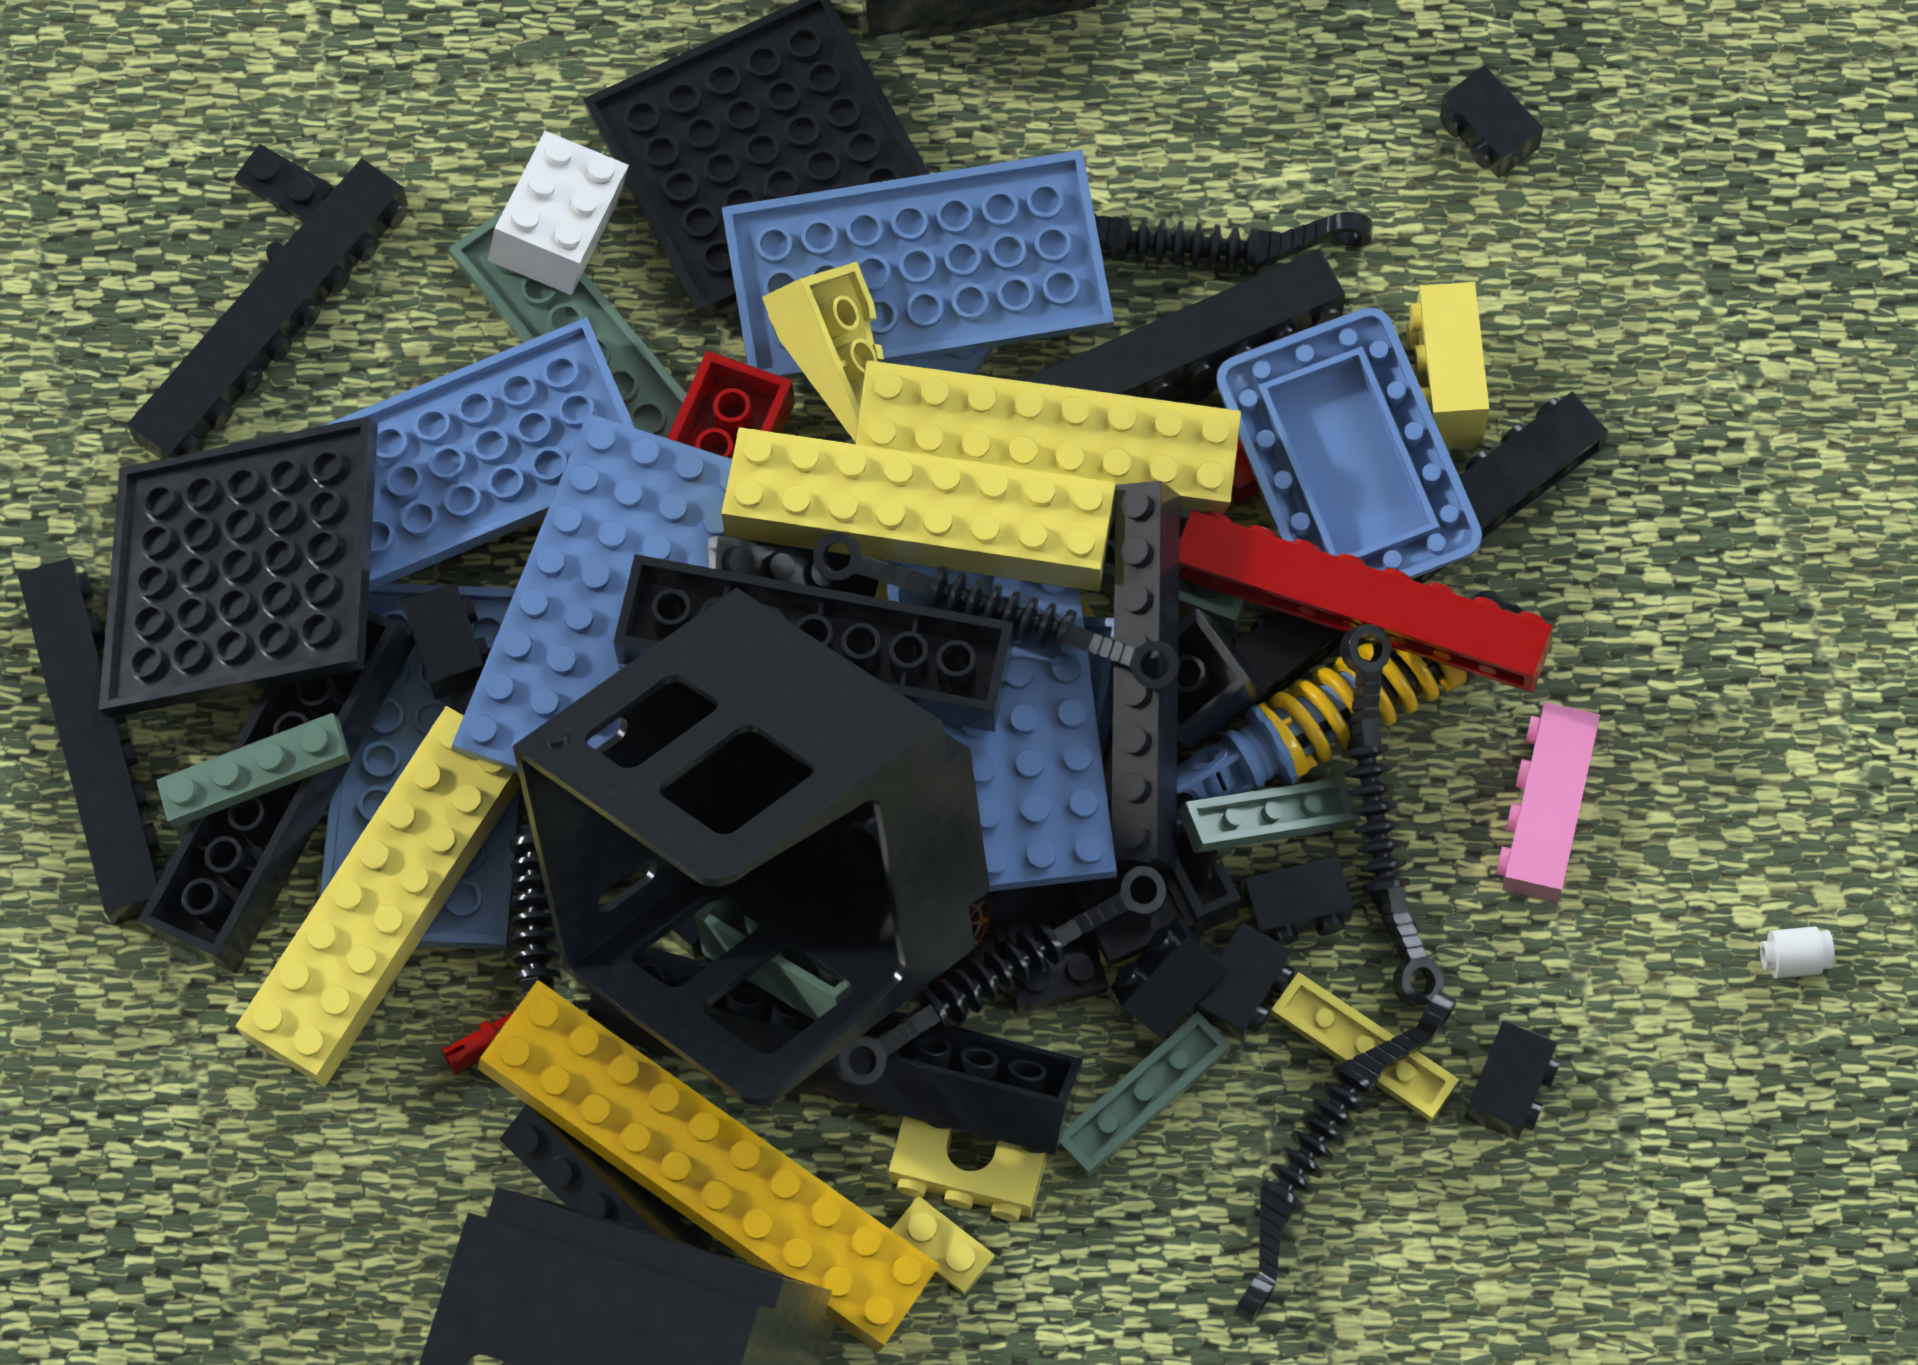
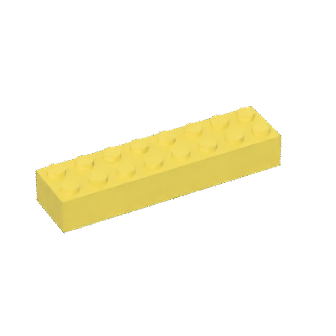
(1052, 430)
(920, 508)
(378, 905)

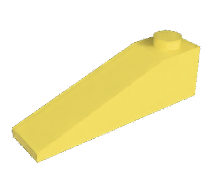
(829, 334)

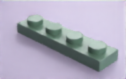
(253, 770)
(1268, 814)
(1143, 1093)

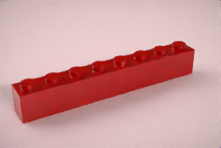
(1349, 594)

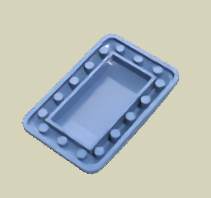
(1350, 446)

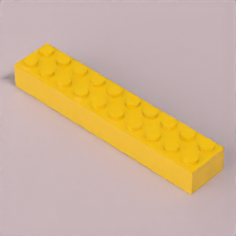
(705, 1163)

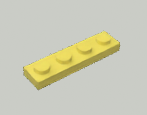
(1347, 1033)

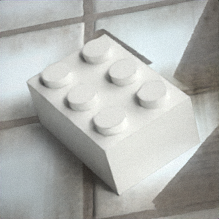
(557, 212)

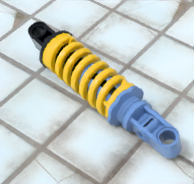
(1307, 720)

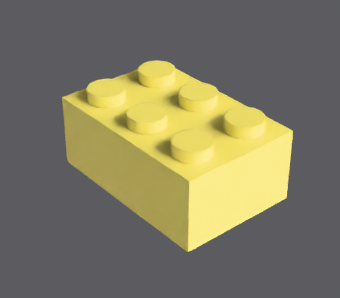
(1450, 360)

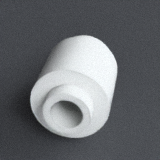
(1797, 952)

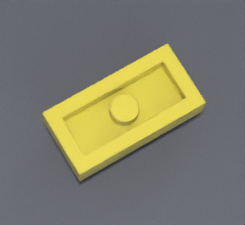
(959, 1254)

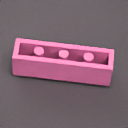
(1550, 802)

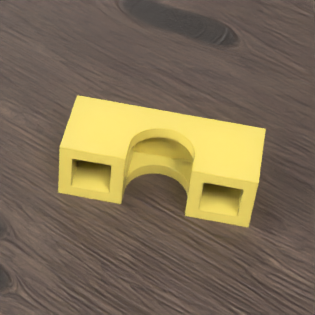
(1005, 1184)

